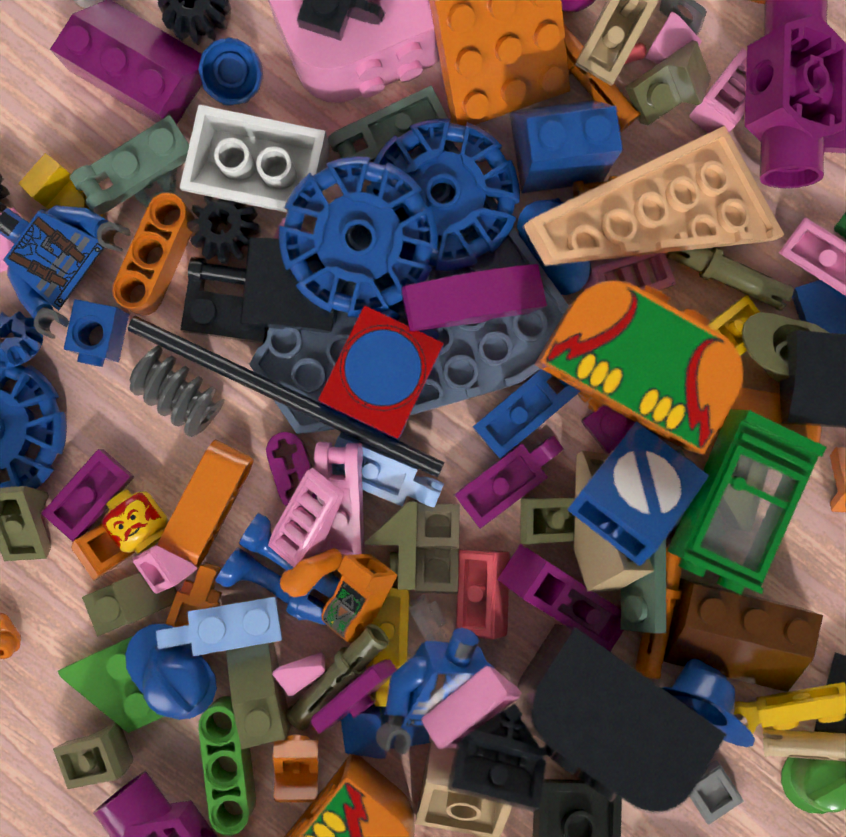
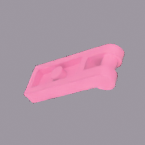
(348, 525)

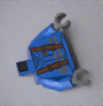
(53, 256)
(426, 682)

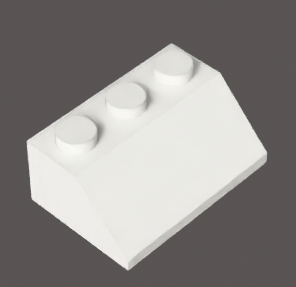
(250, 157)

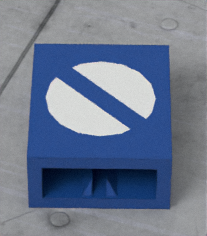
(638, 494)

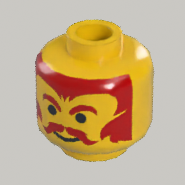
(134, 521)

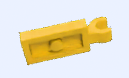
(394, 621)
(789, 708)

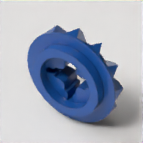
(25, 343)

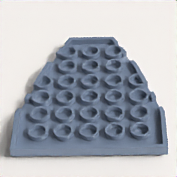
(473, 358)

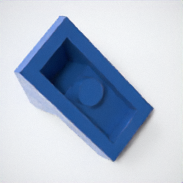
(361, 731)

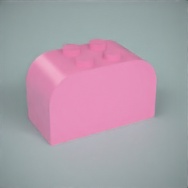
(366, 55)

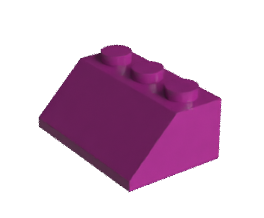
(130, 60)

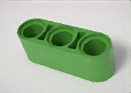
(219, 783)

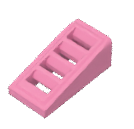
(716, 112)
(658, 263)
(291, 540)

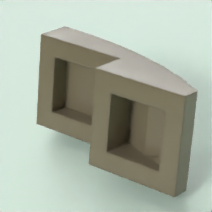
(437, 548)

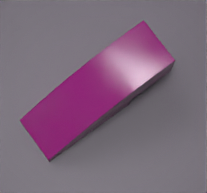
(474, 297)

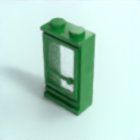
(745, 501)

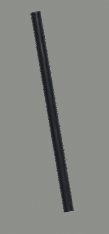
(286, 396)

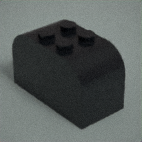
(614, 723)

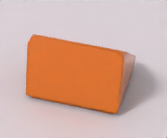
(98, 552)

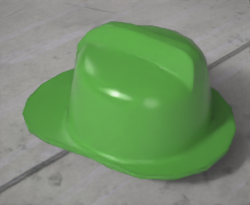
(815, 784)

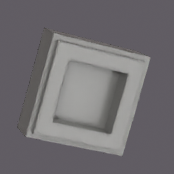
(715, 793)

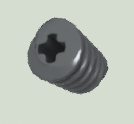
(173, 393)

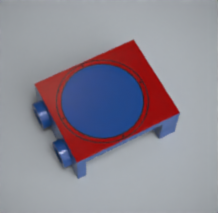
(381, 371)

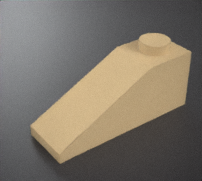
(614, 37)
(600, 562)

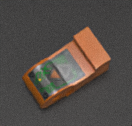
(357, 595)

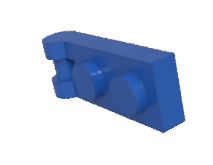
(522, 413)

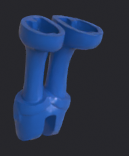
(244, 567)

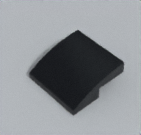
(271, 292)
(816, 380)

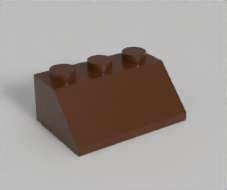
(742, 635)

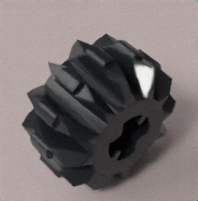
(194, 17)
(222, 243)

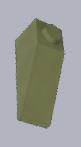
(256, 695)

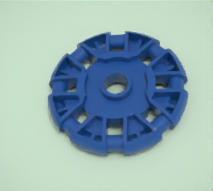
(467, 180)
(351, 210)
(20, 428)

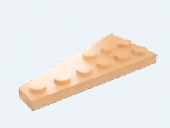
(671, 204)

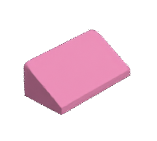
(818, 254)
(470, 707)

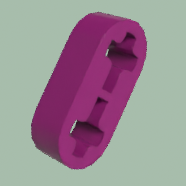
(279, 466)

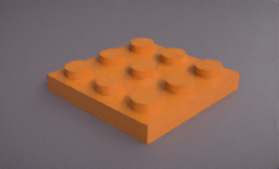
(499, 55)

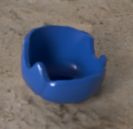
(230, 71)

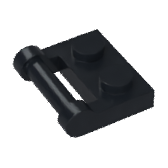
(215, 312)

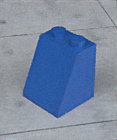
(565, 144)

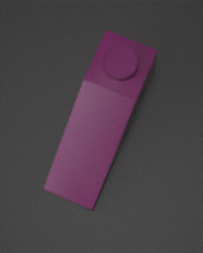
(562, 597)

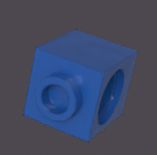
(83, 320)

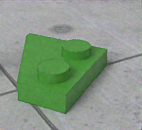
(108, 686)

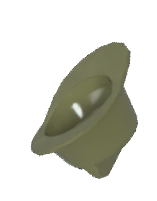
(766, 341)

